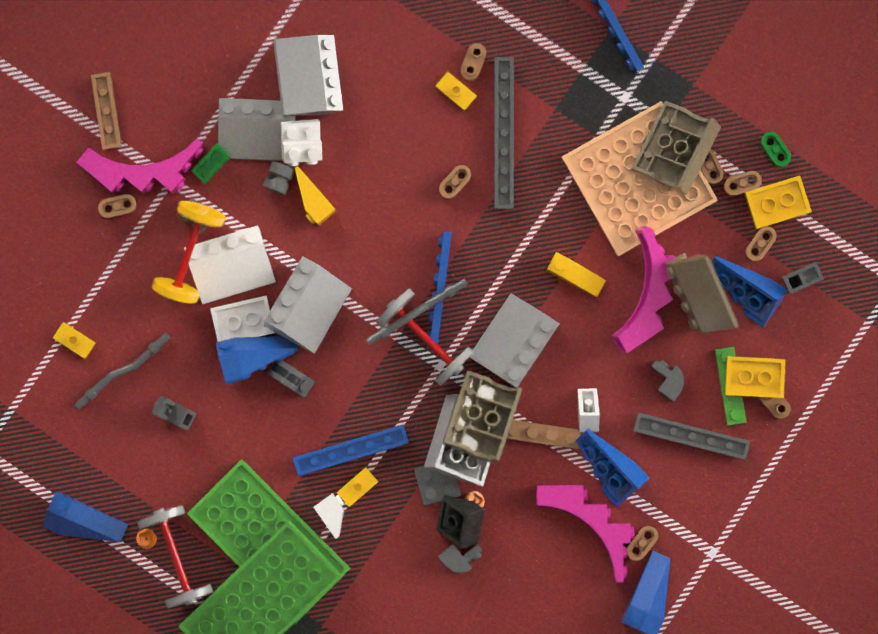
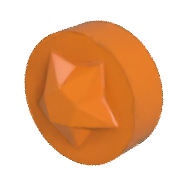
(476, 497)
(146, 538)

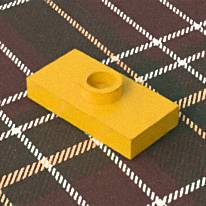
(456, 91)
(74, 340)
(357, 487)

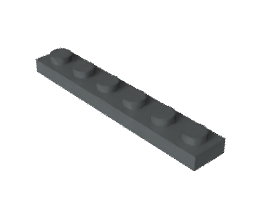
(691, 436)

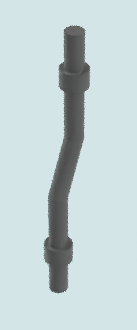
(385, 331)
(92, 393)

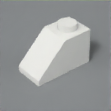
(588, 410)
(331, 513)

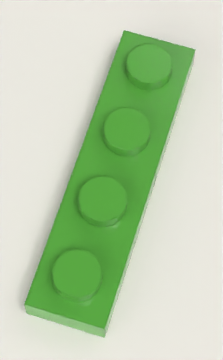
(732, 405)

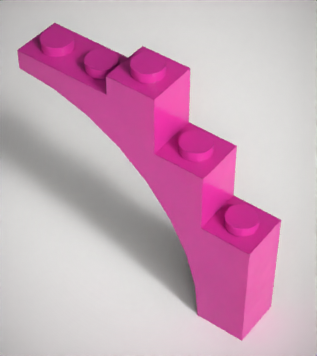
(166, 172)
(644, 321)
(596, 515)

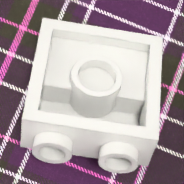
(301, 142)

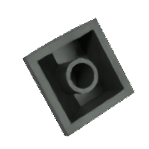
(460, 521)

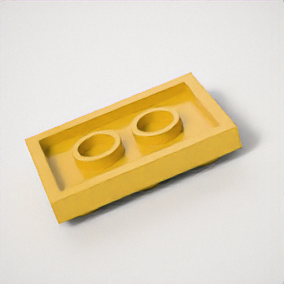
(777, 202)
(755, 377)

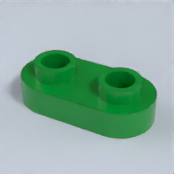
(776, 149)

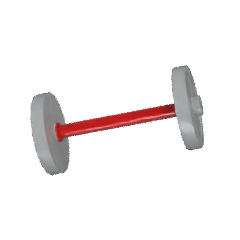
(454, 366)
(161, 518)

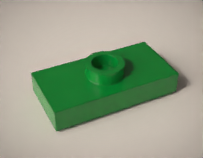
(211, 163)

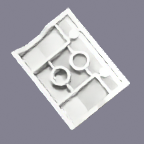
(230, 265)

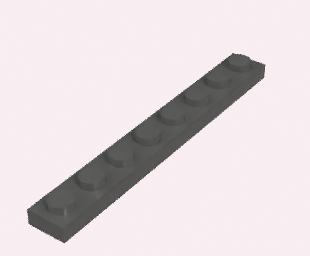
(504, 134)

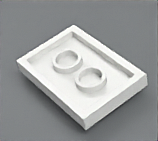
(241, 319)

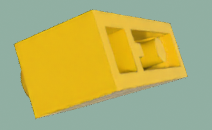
(314, 202)
(575, 274)

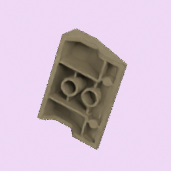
(676, 147)
(700, 293)
(482, 417)

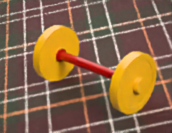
(176, 288)

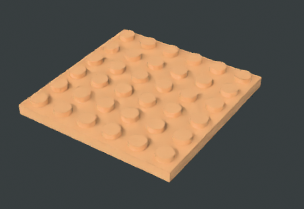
(627, 198)

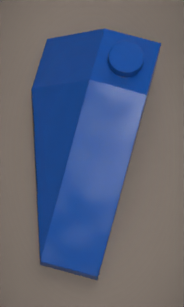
(753, 292)
(247, 354)
(615, 471)
(75, 519)
(648, 600)

